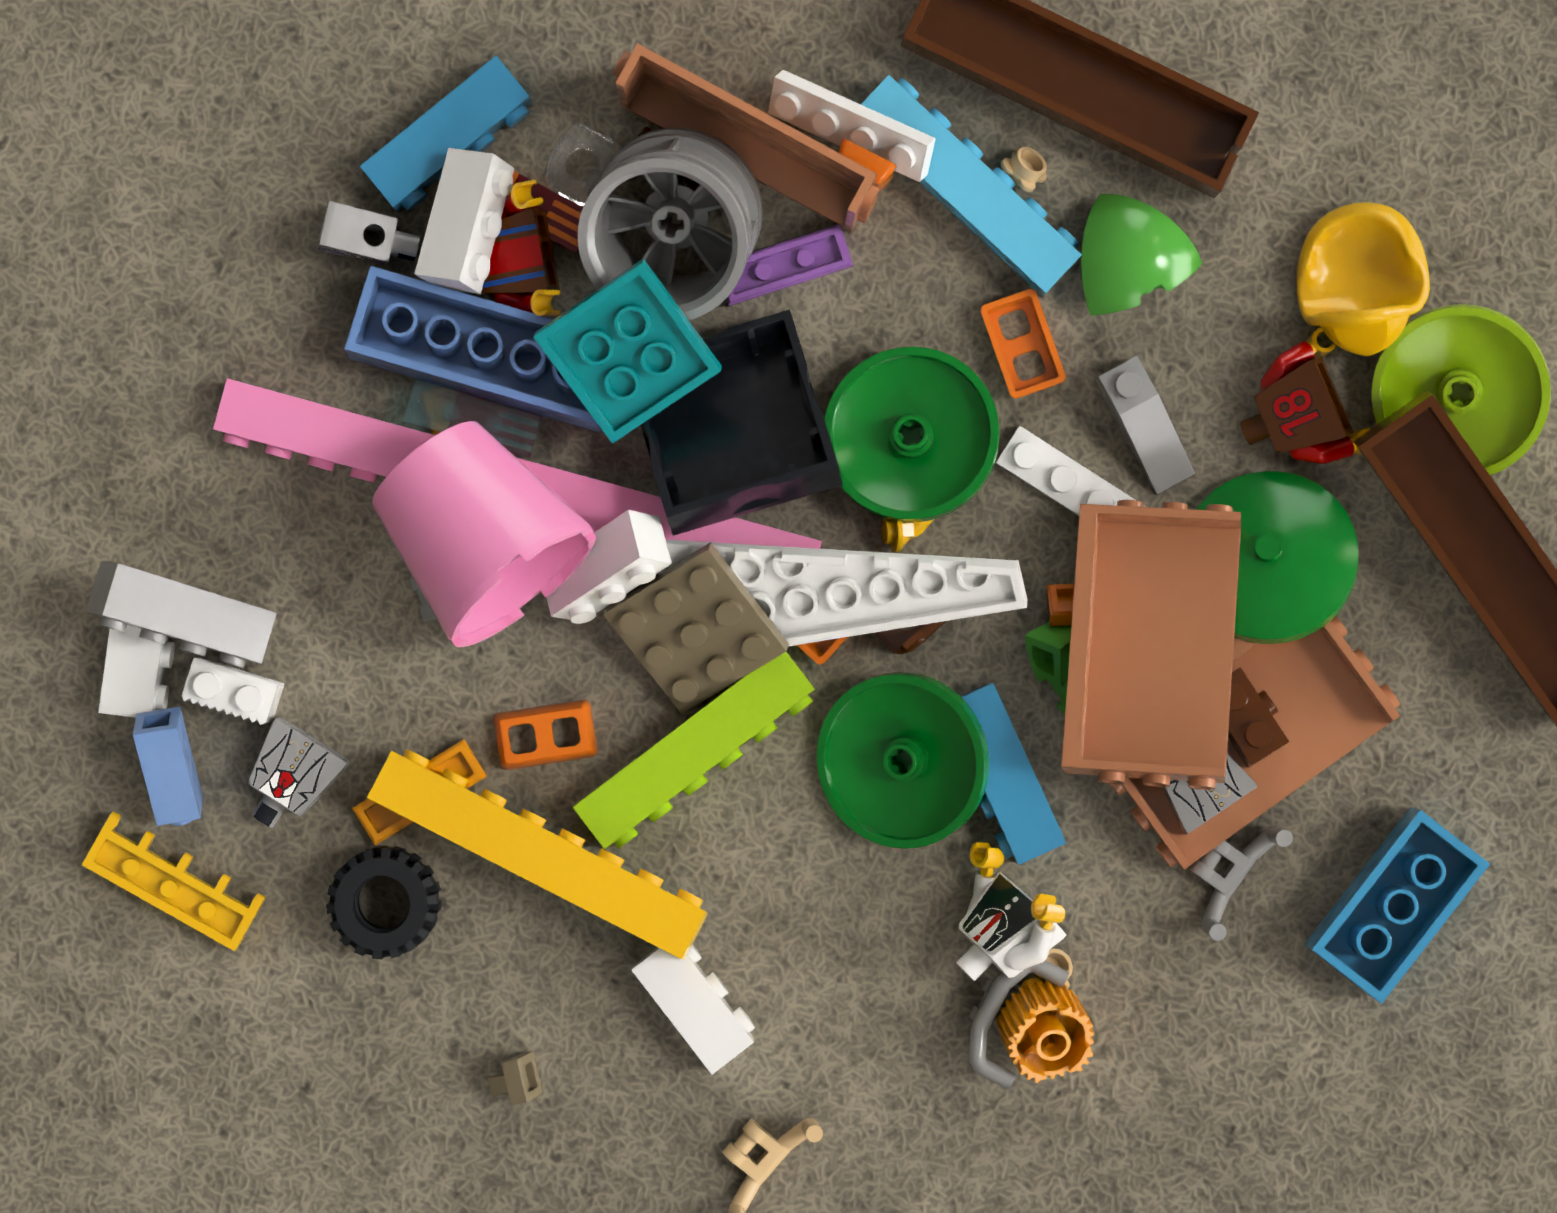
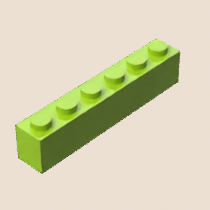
(694, 748)

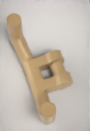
(775, 1152)

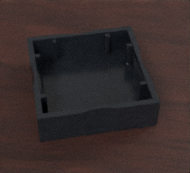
(743, 434)

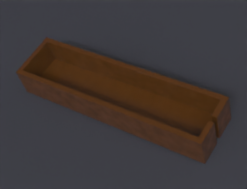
(1087, 85)
(1472, 536)

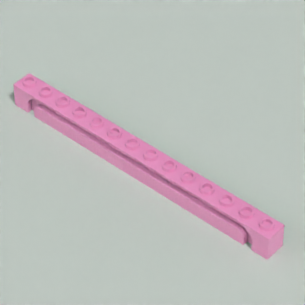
(378, 446)

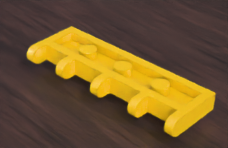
(171, 886)

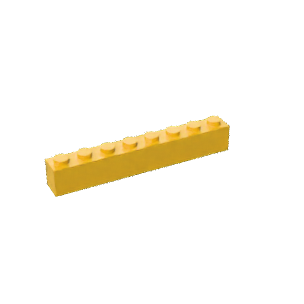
(537, 854)

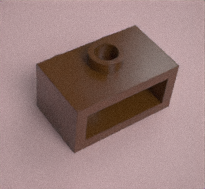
(1252, 722)

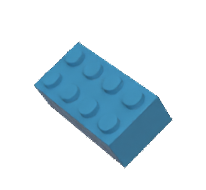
(1396, 904)

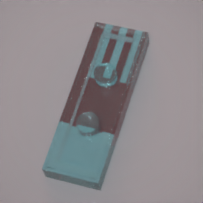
(442, 408)

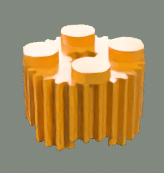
(1045, 1030)

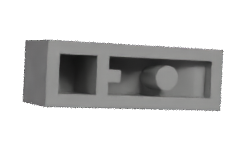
(1145, 424)

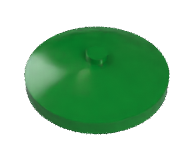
(912, 434)
(1293, 555)
(902, 760)

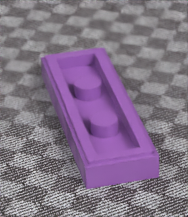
(792, 264)

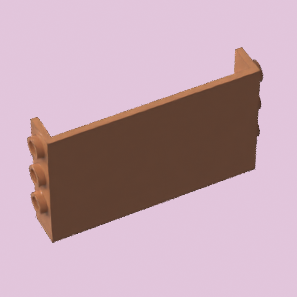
(773, 150)
(1152, 643)
(1323, 708)

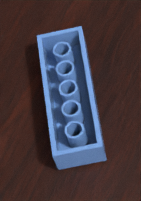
(460, 345)

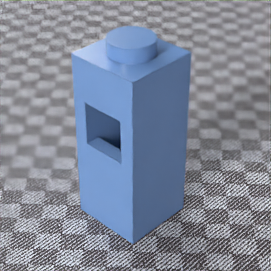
(168, 766)

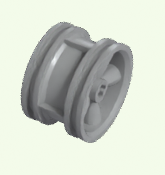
(723, 183)

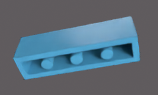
(458, 121)
(1012, 786)

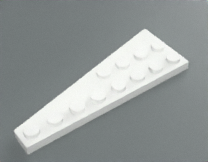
(853, 593)

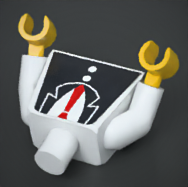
(1005, 921)

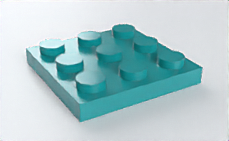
(627, 351)

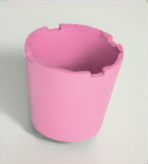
(478, 531)

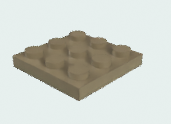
(696, 628)

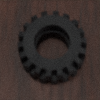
(351, 922)

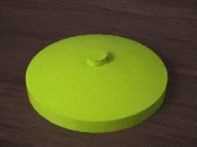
(1480, 373)

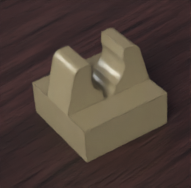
(517, 1079)

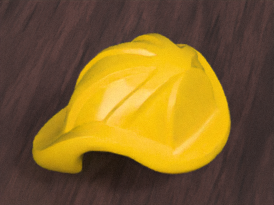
(1362, 276)

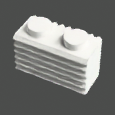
(232, 691)

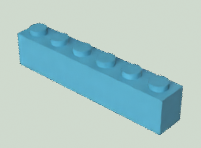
(981, 196)

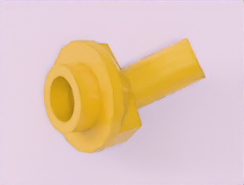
(899, 533)

